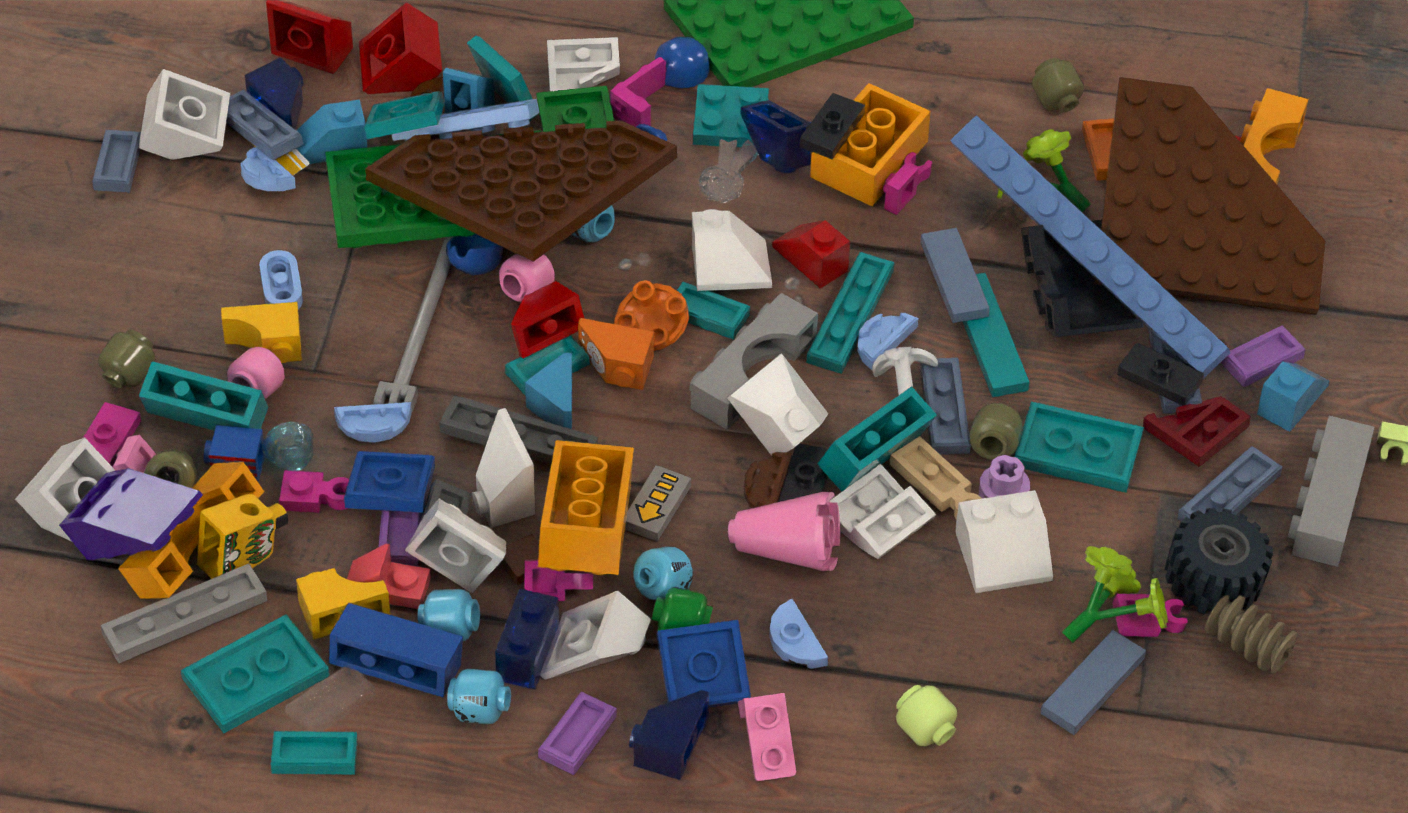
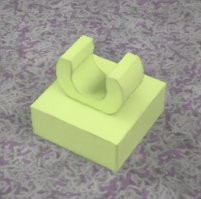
(1393, 437)

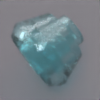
(289, 446)

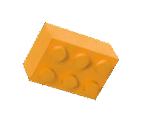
(875, 146)

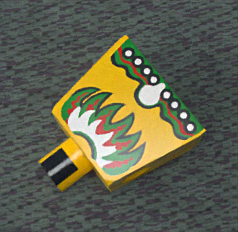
(237, 534)

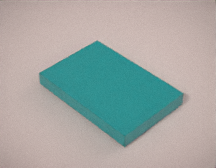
(1079, 446)
(255, 673)

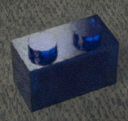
(527, 638)

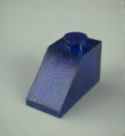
(278, 89)
(776, 135)
(670, 734)

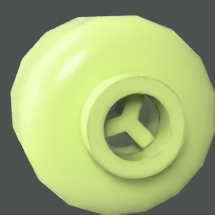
(926, 715)

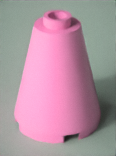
(790, 531)

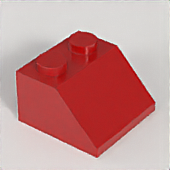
(308, 35)
(400, 52)

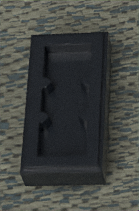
(832, 126)
(1160, 374)
(804, 474)

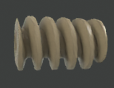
(1251, 634)

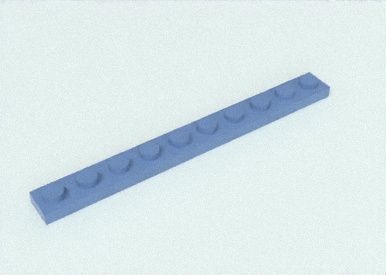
(1090, 247)

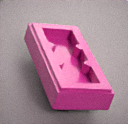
(111, 430)

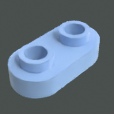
(280, 278)

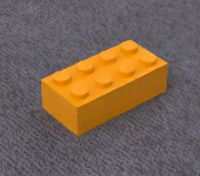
(586, 508)

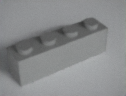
(1332, 490)

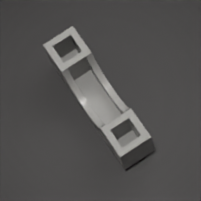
(779, 328)

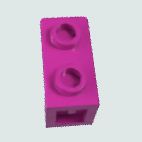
(629, 96)

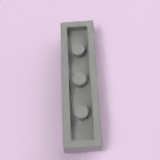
(183, 613)

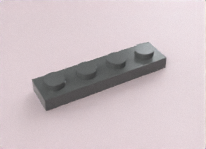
(474, 422)

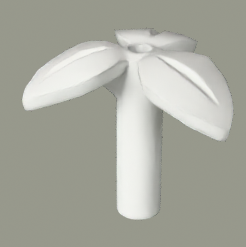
(902, 359)

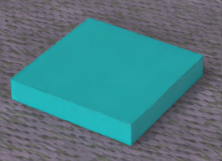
(507, 79)
(404, 114)

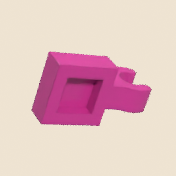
(902, 186)
(555, 582)

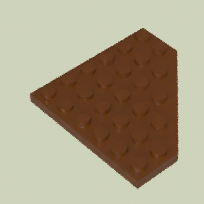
(523, 184)
(1202, 207)

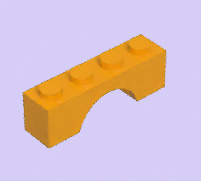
(1275, 126)
(164, 570)

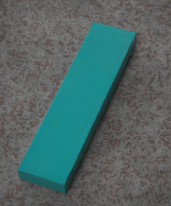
(849, 312)
(995, 348)

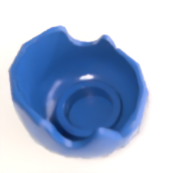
(685, 62)
(474, 254)

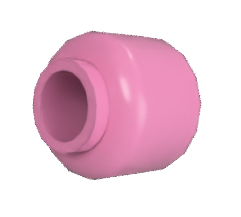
(522, 276)
(258, 370)

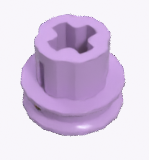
(1004, 478)

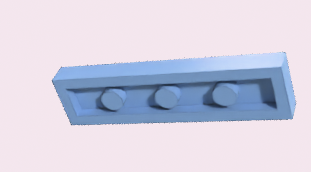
(484, 118)

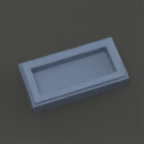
(117, 161)

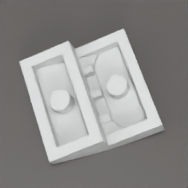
(880, 512)

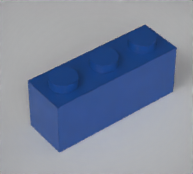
(395, 649)

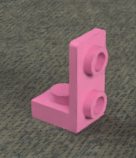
(768, 736)

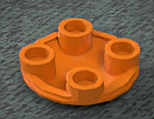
(655, 309)

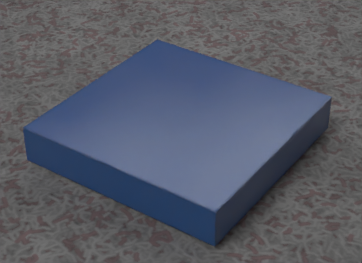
(389, 481)
(706, 660)

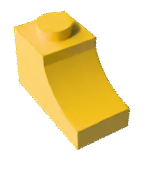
(265, 326)
(326, 595)

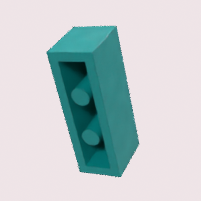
(201, 399)
(876, 438)

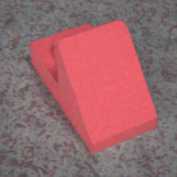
(405, 583)

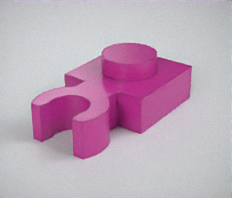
(307, 491)
(1147, 624)

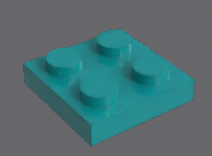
(719, 113)

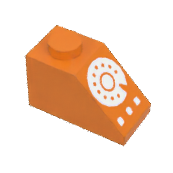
(617, 352)

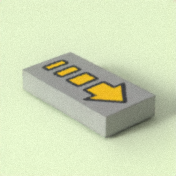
(657, 503)

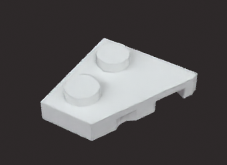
(582, 62)

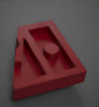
(1199, 429)

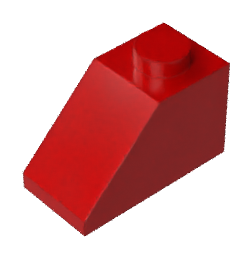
(816, 251)
(546, 318)

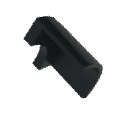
(1068, 290)

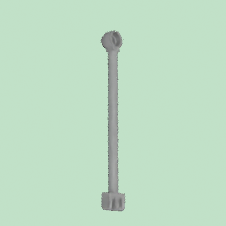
(400, 388)

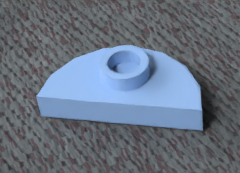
(264, 173)
(883, 334)
(373, 422)
(794, 638)

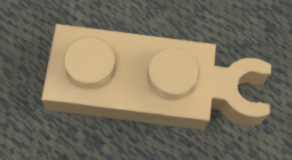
(932, 475)

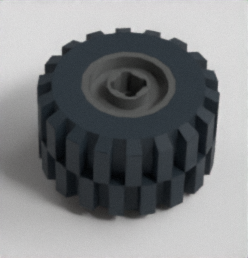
(1216, 558)

